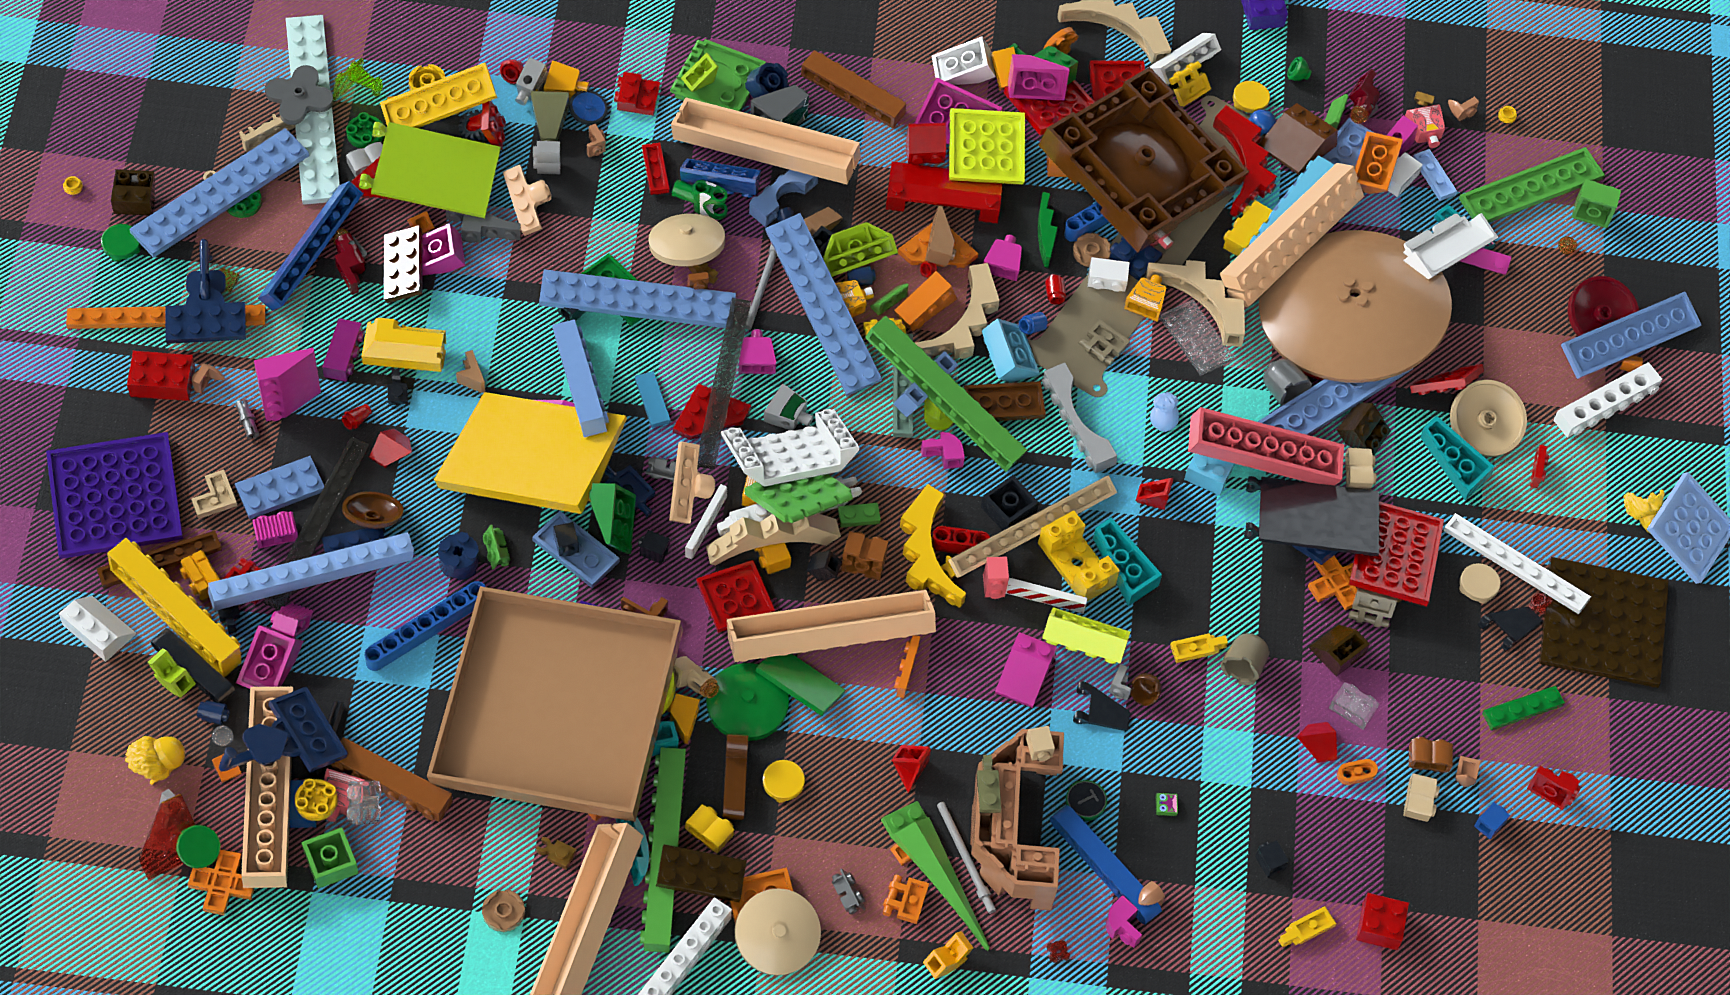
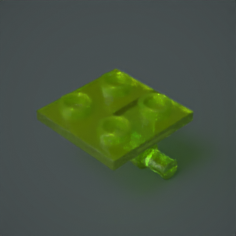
(357, 75)

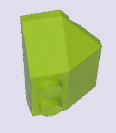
(857, 248)

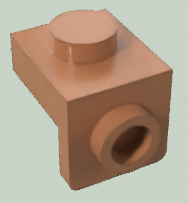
(598, 141)

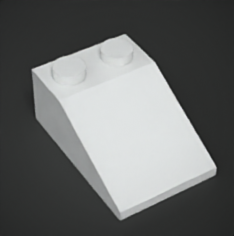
(965, 63)

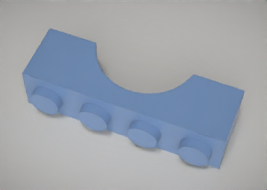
(765, 206)
(914, 395)

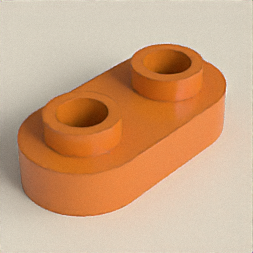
(1355, 771)

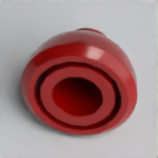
(511, 70)

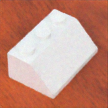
(96, 626)

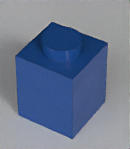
(1492, 820)

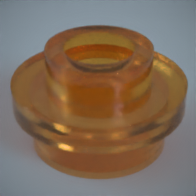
(1567, 249)

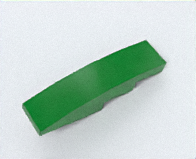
(1046, 232)

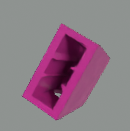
(1405, 130)
(1004, 258)
(757, 355)

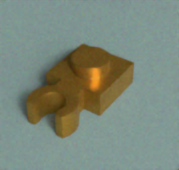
(1423, 99)
(704, 268)
(559, 854)

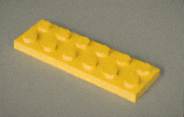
(441, 98)

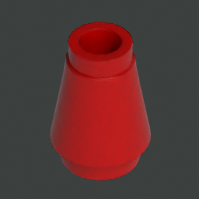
(356, 416)

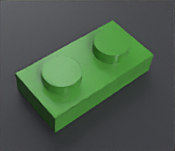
(859, 515)

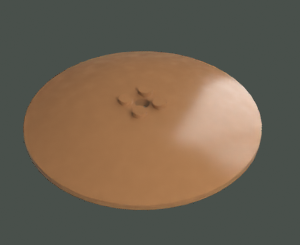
(1362, 337)

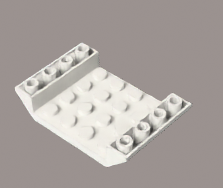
(794, 453)

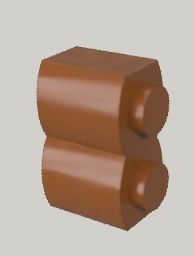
(1430, 754)

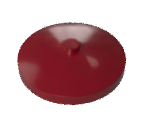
(1598, 303)

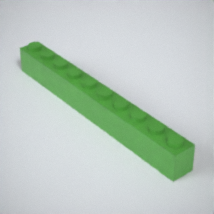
(946, 393)
(666, 831)

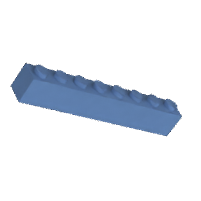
(579, 378)

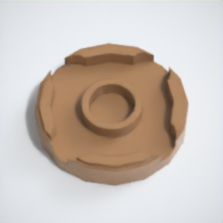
(1091, 246)
(503, 910)

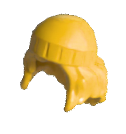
(1643, 509)
(155, 757)

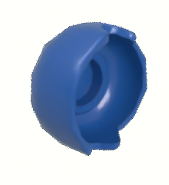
(1263, 119)

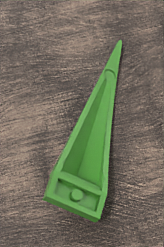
(919, 840)

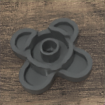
(299, 95)

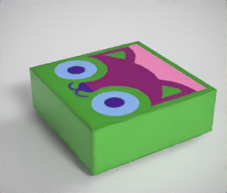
(1166, 804)

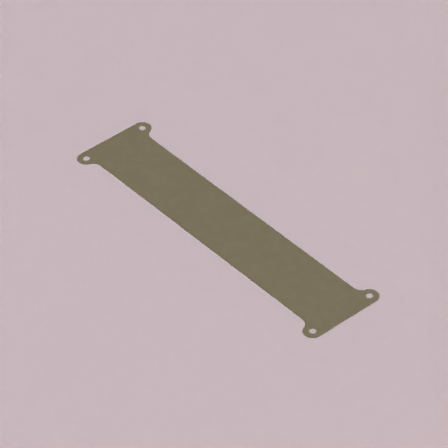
(1089, 305)

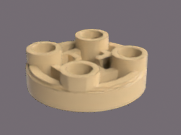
(1479, 582)

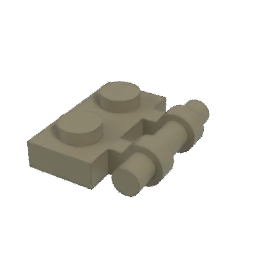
(1107, 338)
(1372, 603)

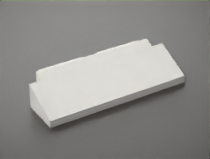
(1450, 243)

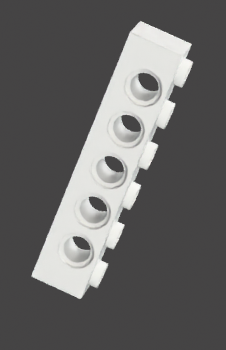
(1568, 419)
(689, 950)

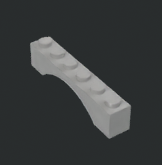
(1097, 449)

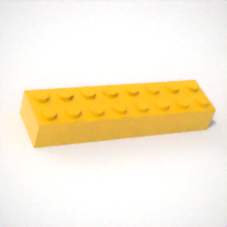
(174, 607)

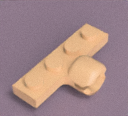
(526, 198)
(688, 483)

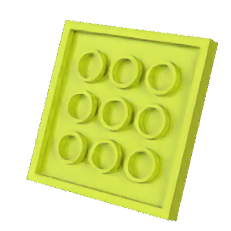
(987, 146)

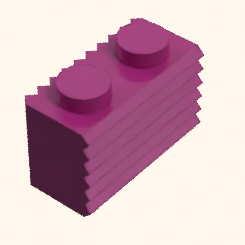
(275, 529)
(291, 620)

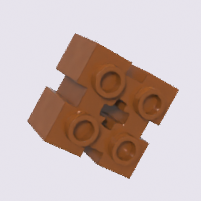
(864, 555)

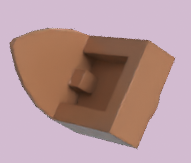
(1463, 110)
(202, 377)
(1467, 771)
(1151, 894)

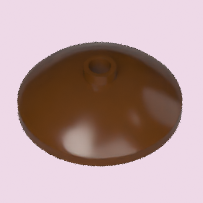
(372, 510)

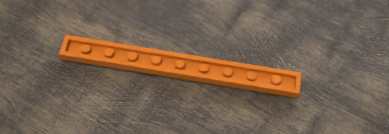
(139, 317)

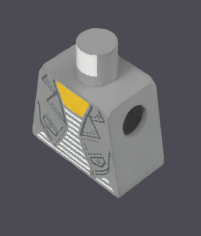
(531, 79)

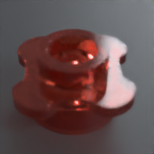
(1540, 602)
(1058, 945)

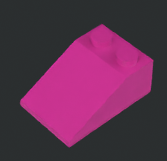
(1036, 78)
(442, 251)
(269, 659)
(1026, 669)

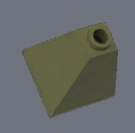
(550, 113)

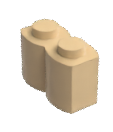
(1359, 468)
(1420, 797)

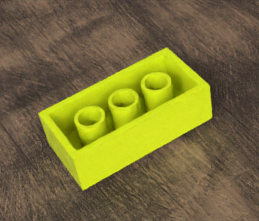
(1086, 635)

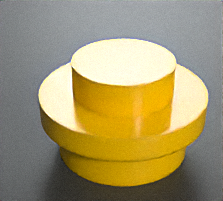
(1507, 114)
(72, 185)

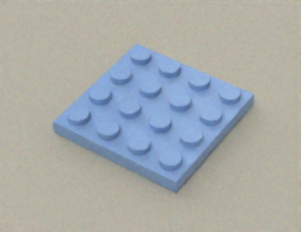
(1691, 527)

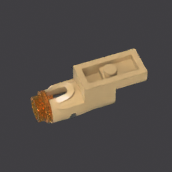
(695, 677)

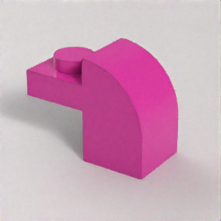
(947, 447)
(1119, 920)

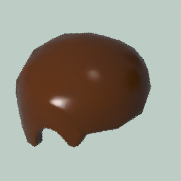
(1146, 689)

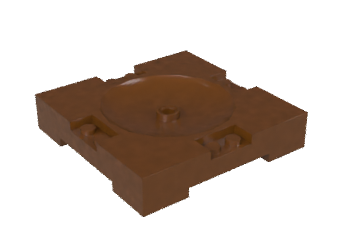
(1143, 159)

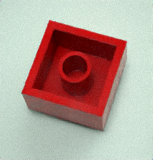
(1382, 921)

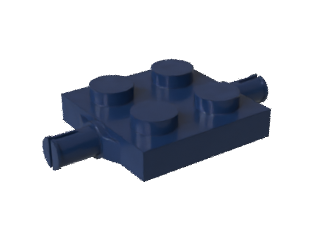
(633, 482)

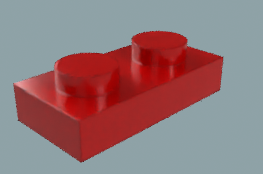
(1538, 471)

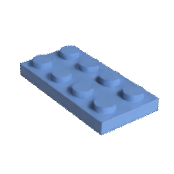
(279, 487)
(591, 561)

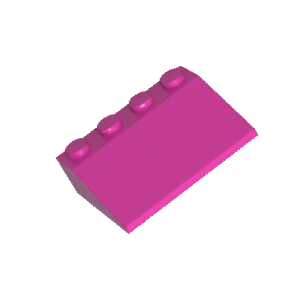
(946, 96)
(287, 382)

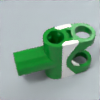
(702, 197)

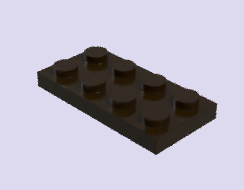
(701, 873)

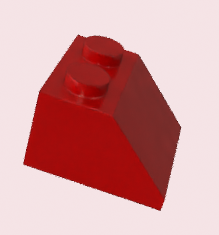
(926, 143)

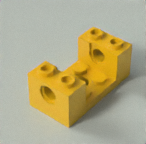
(1064, 542)

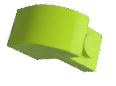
(171, 675)

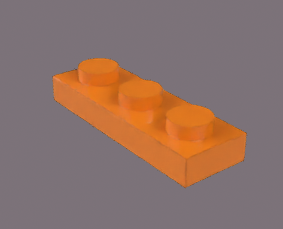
(906, 666)

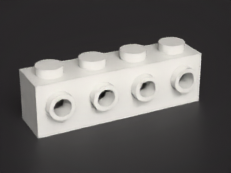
(1198, 49)

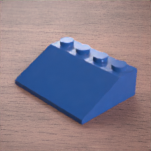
(726, 176)

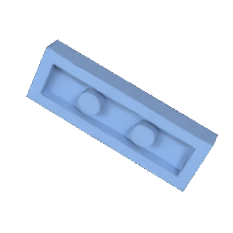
(1435, 175)

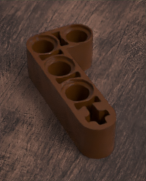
(735, 777)

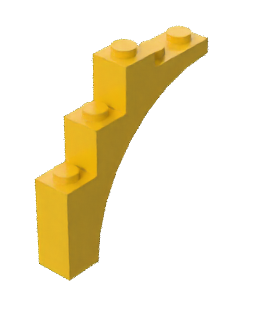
(919, 549)

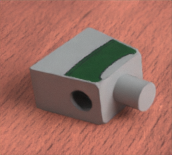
(787, 409)

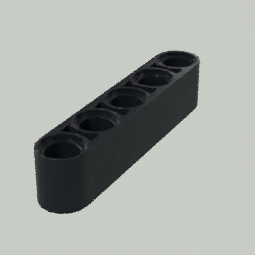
(203, 674)

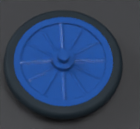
(588, 107)

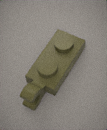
(988, 787)

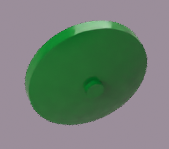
(747, 703)

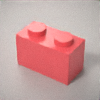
(995, 577)

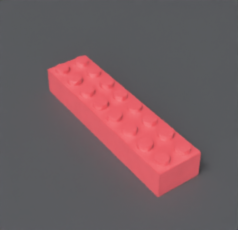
(1265, 447)

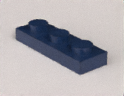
(350, 539)

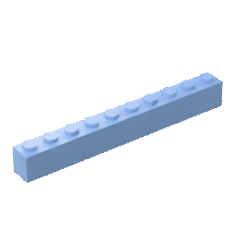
(310, 571)

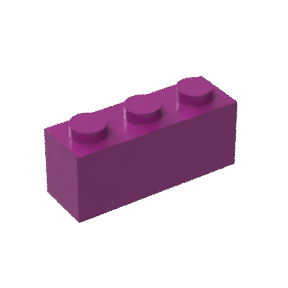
(343, 350)

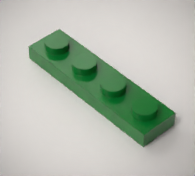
(1523, 708)

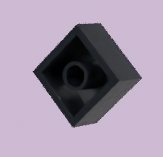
(1009, 503)

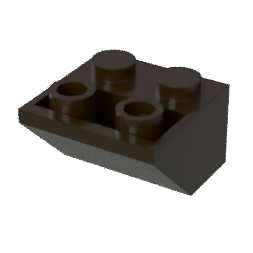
(133, 192)
(1364, 428)
(1340, 648)

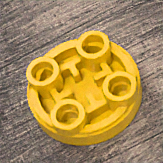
(1251, 96)
(783, 780)
(316, 799)

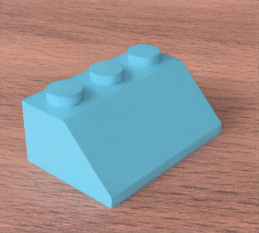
(1009, 351)

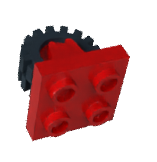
(484, 125)

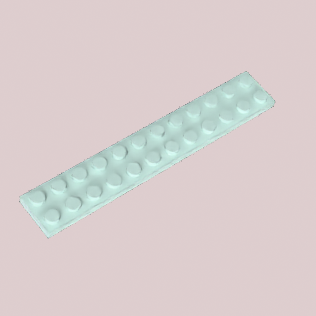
(316, 132)

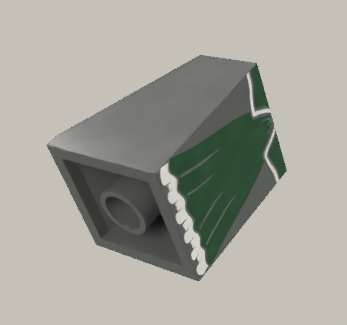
(784, 105)

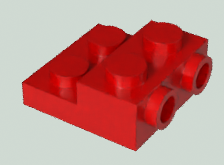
(636, 94)
(1553, 788)

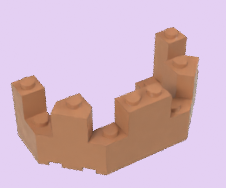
(1010, 867)

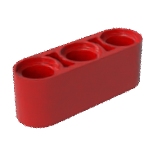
(951, 537)

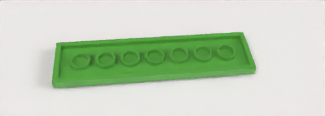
(1532, 186)

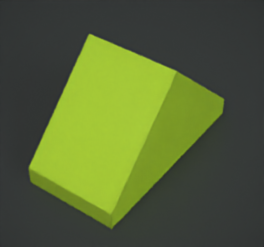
(701, 73)

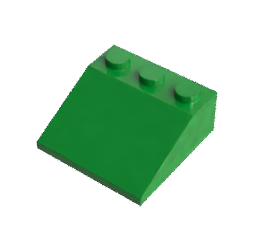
(615, 514)

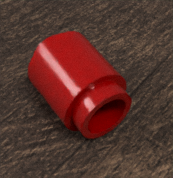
(1055, 289)

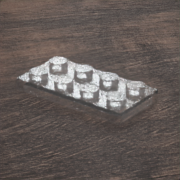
(1196, 337)

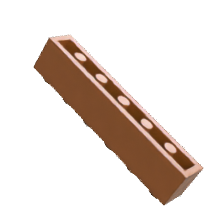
(853, 89)
(395, 781)

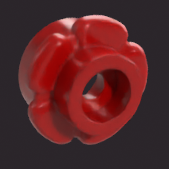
(928, 268)

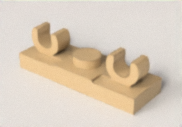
(262, 133)

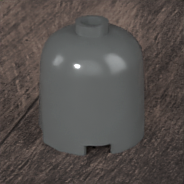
(1285, 380)

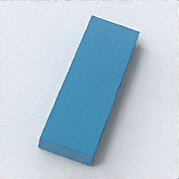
(652, 399)

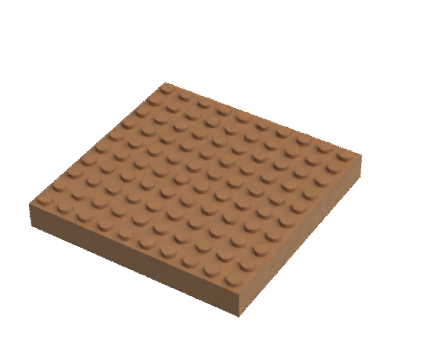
(556, 703)

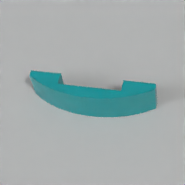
(641, 859)

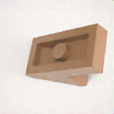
(471, 376)

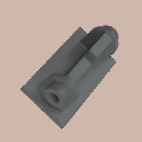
(658, 469)
(853, 898)

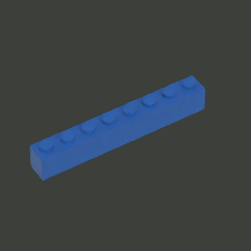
(310, 246)

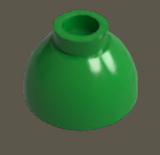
(1299, 69)

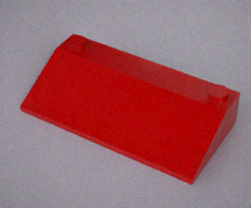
(933, 187)

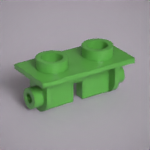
(493, 540)

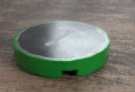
(1087, 799)

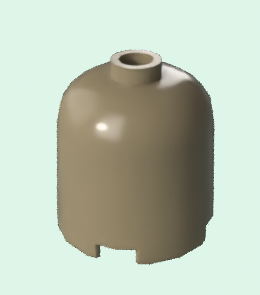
(1246, 658)

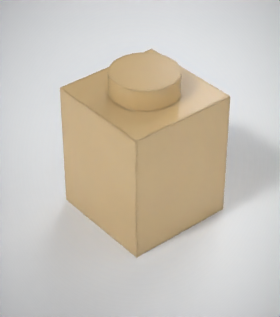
(1040, 743)

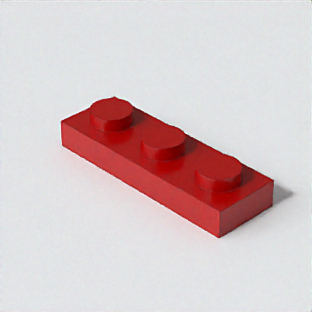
(655, 168)

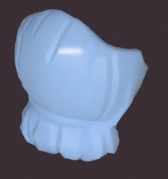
(1165, 413)

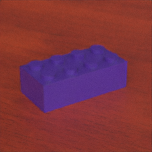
(1265, 13)

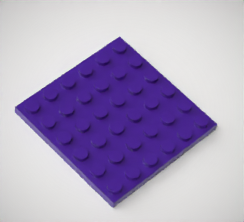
(113, 494)

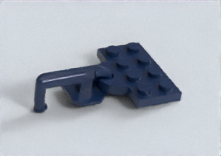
(205, 313)
(298, 731)

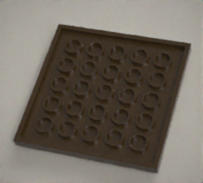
(1616, 631)

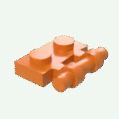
(912, 900)

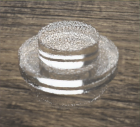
(222, 736)

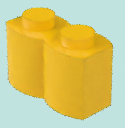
(710, 828)

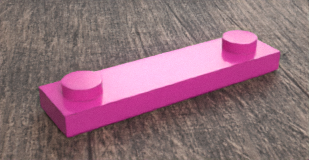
(1488, 260)

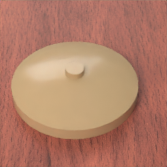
(687, 239)
(1489, 417)
(777, 932)

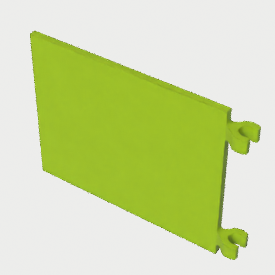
(433, 169)

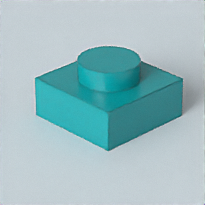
(1444, 213)

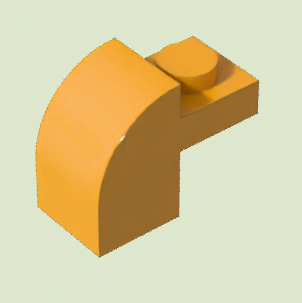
(949, 957)

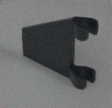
(1513, 622)
(1102, 710)

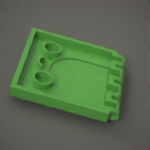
(729, 85)
(800, 497)

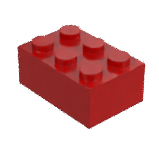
(161, 375)

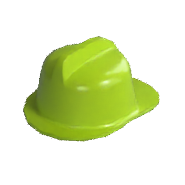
(935, 417)

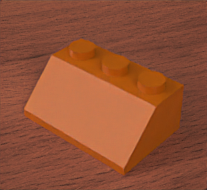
(1377, 162)

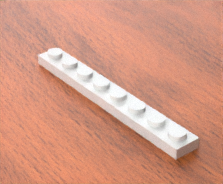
(1517, 563)

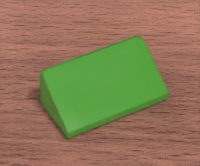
(1336, 110)
(890, 299)

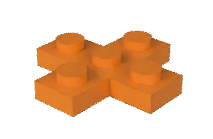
(1334, 582)
(220, 882)

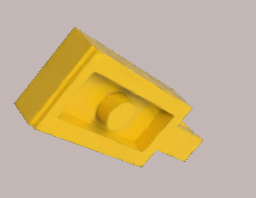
(1197, 647)
(1308, 927)

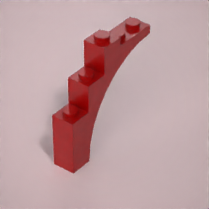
(1244, 139)

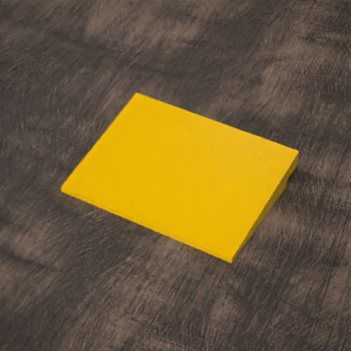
(528, 454)

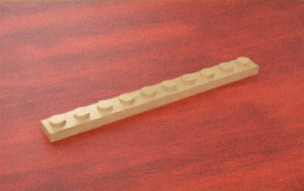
(1031, 526)

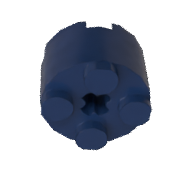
(766, 79)
(458, 556)

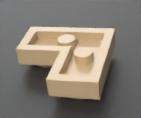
(218, 499)

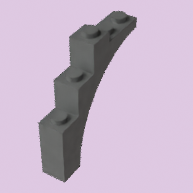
(492, 227)

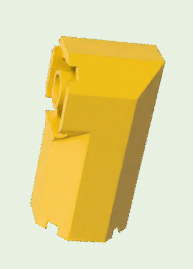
(403, 346)

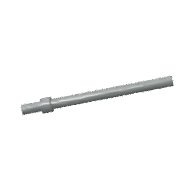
(761, 287)
(982, 890)

